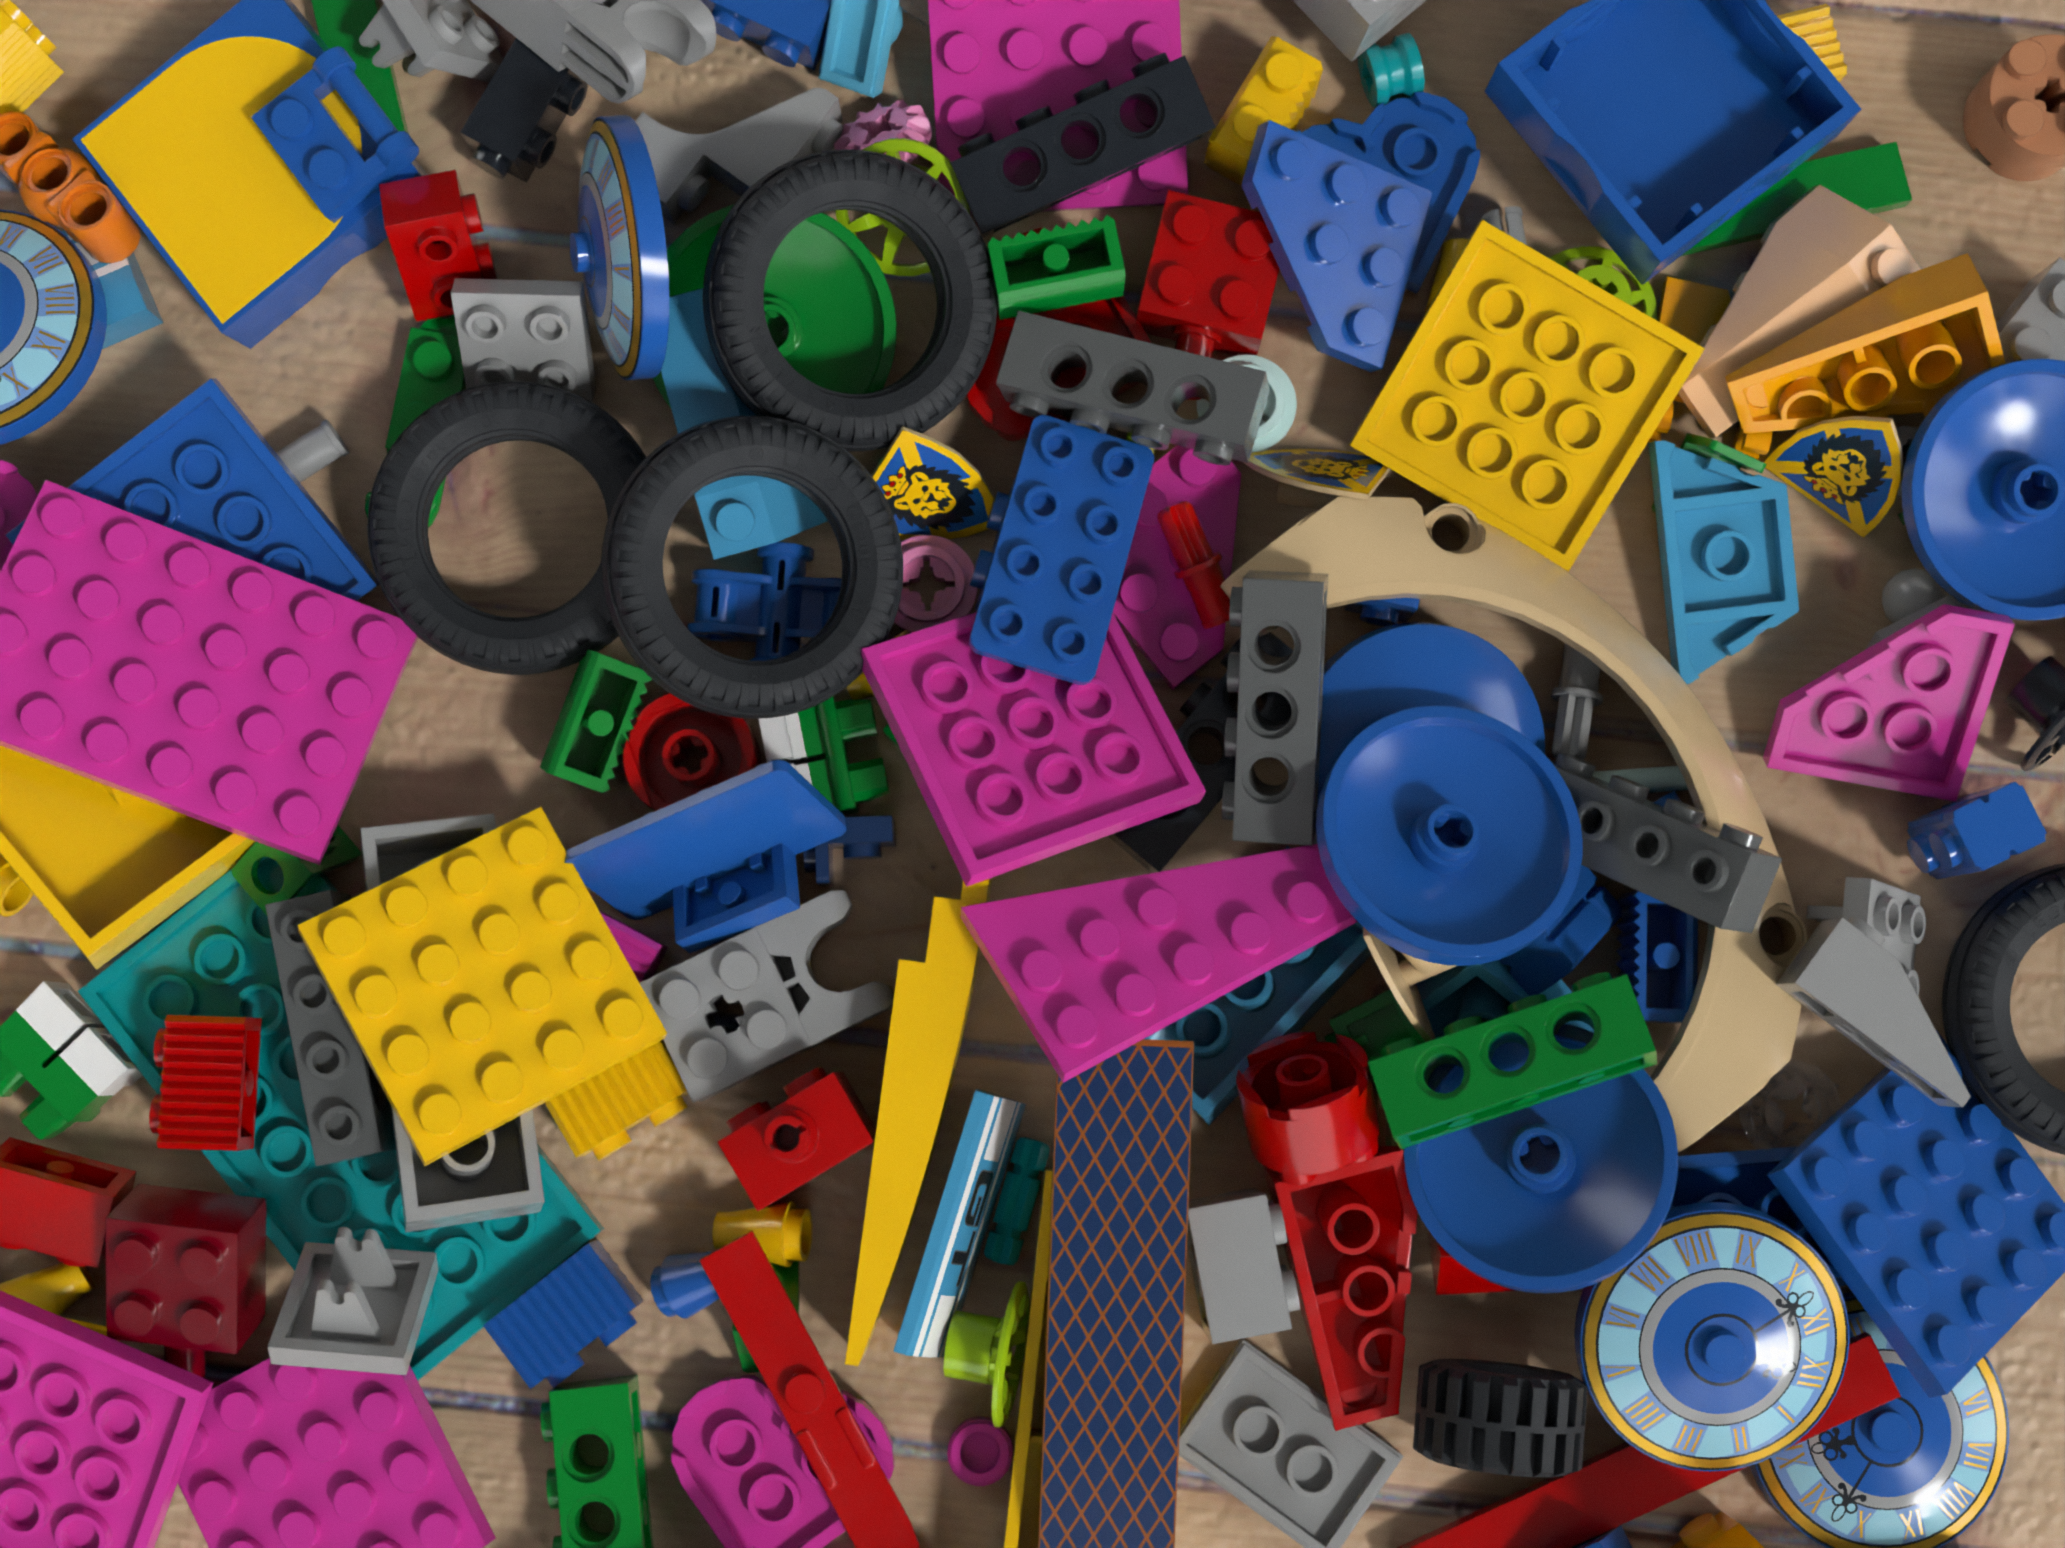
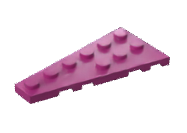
(1141, 951)

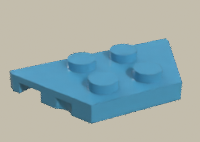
(1720, 555)

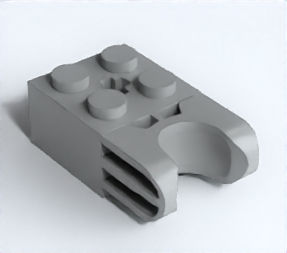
(608, 37)
(780, 998)

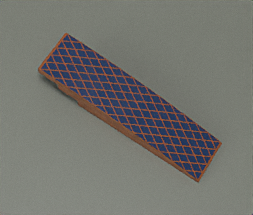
(1117, 1300)

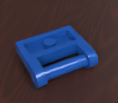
(318, 146)

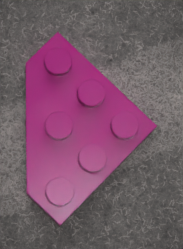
(1150, 600)
(1900, 709)

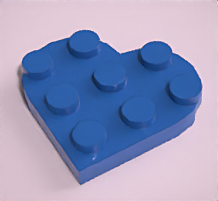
(1423, 143)

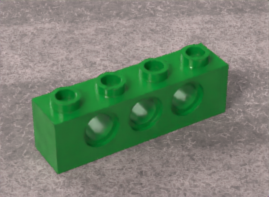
(1617, 1048)
(613, 1413)

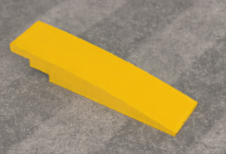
(918, 1074)

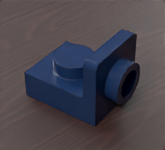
(861, 840)

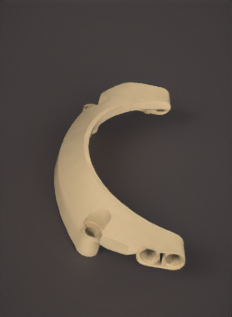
(1384, 548)

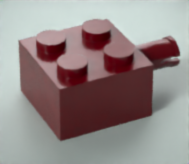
(186, 1271)

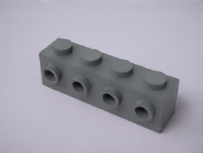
(1669, 850)

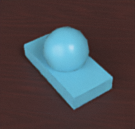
(860, 43)

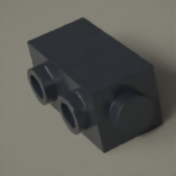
(520, 114)

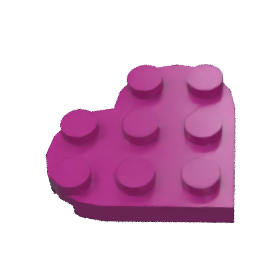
(751, 1471)

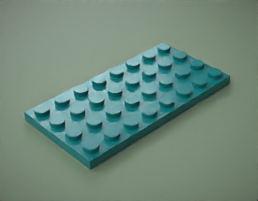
(222, 962)

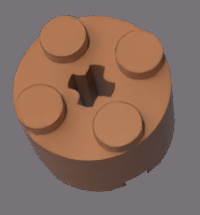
(2020, 110)

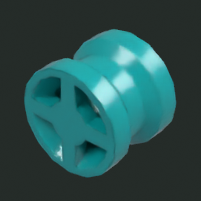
(1391, 70)

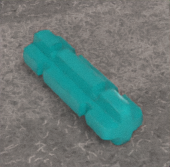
(1017, 1201)

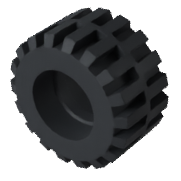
(1500, 1417)

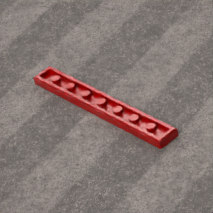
(1629, 1484)

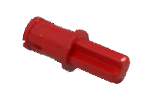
(1196, 562)

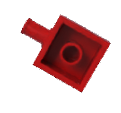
(1209, 277)
(797, 1139)

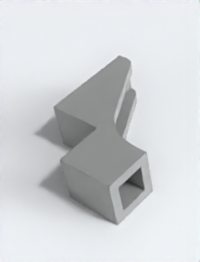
(739, 152)

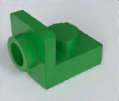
(1374, 1024)

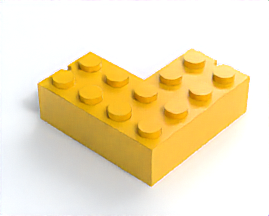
(102, 856)

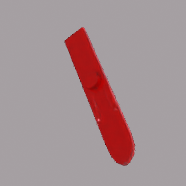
(808, 1395)

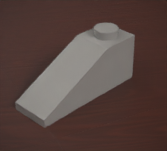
(1871, 1001)

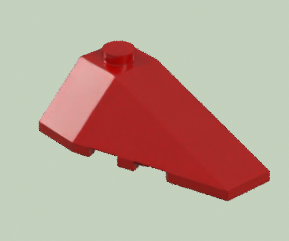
(1352, 1278)

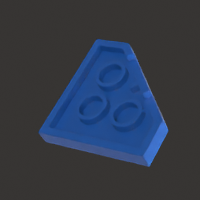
(1338, 237)

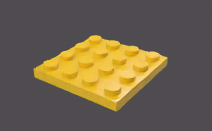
(1526, 395)
(481, 984)

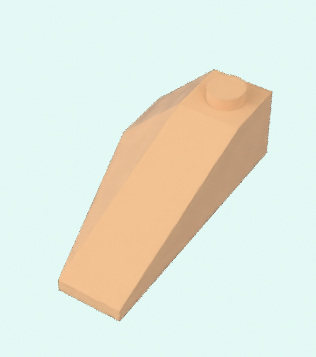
(1810, 267)

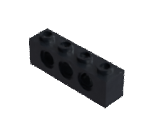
(1179, 121)
(1206, 712)

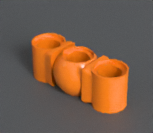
(65, 190)

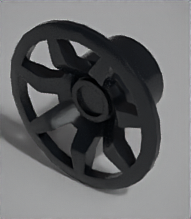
(2041, 702)

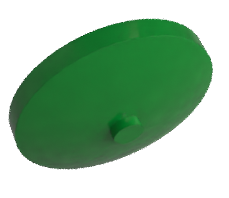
(820, 301)

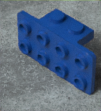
(1059, 550)
(714, 856)

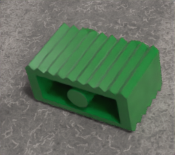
(1057, 267)
(595, 721)

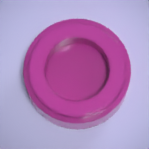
(980, 1451)

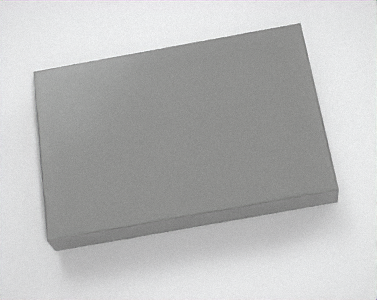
(1278, 1452)

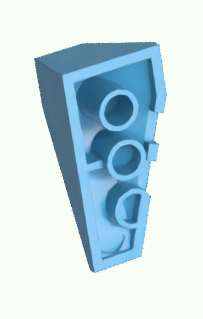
(736, 510)

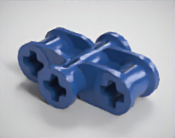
(756, 606)

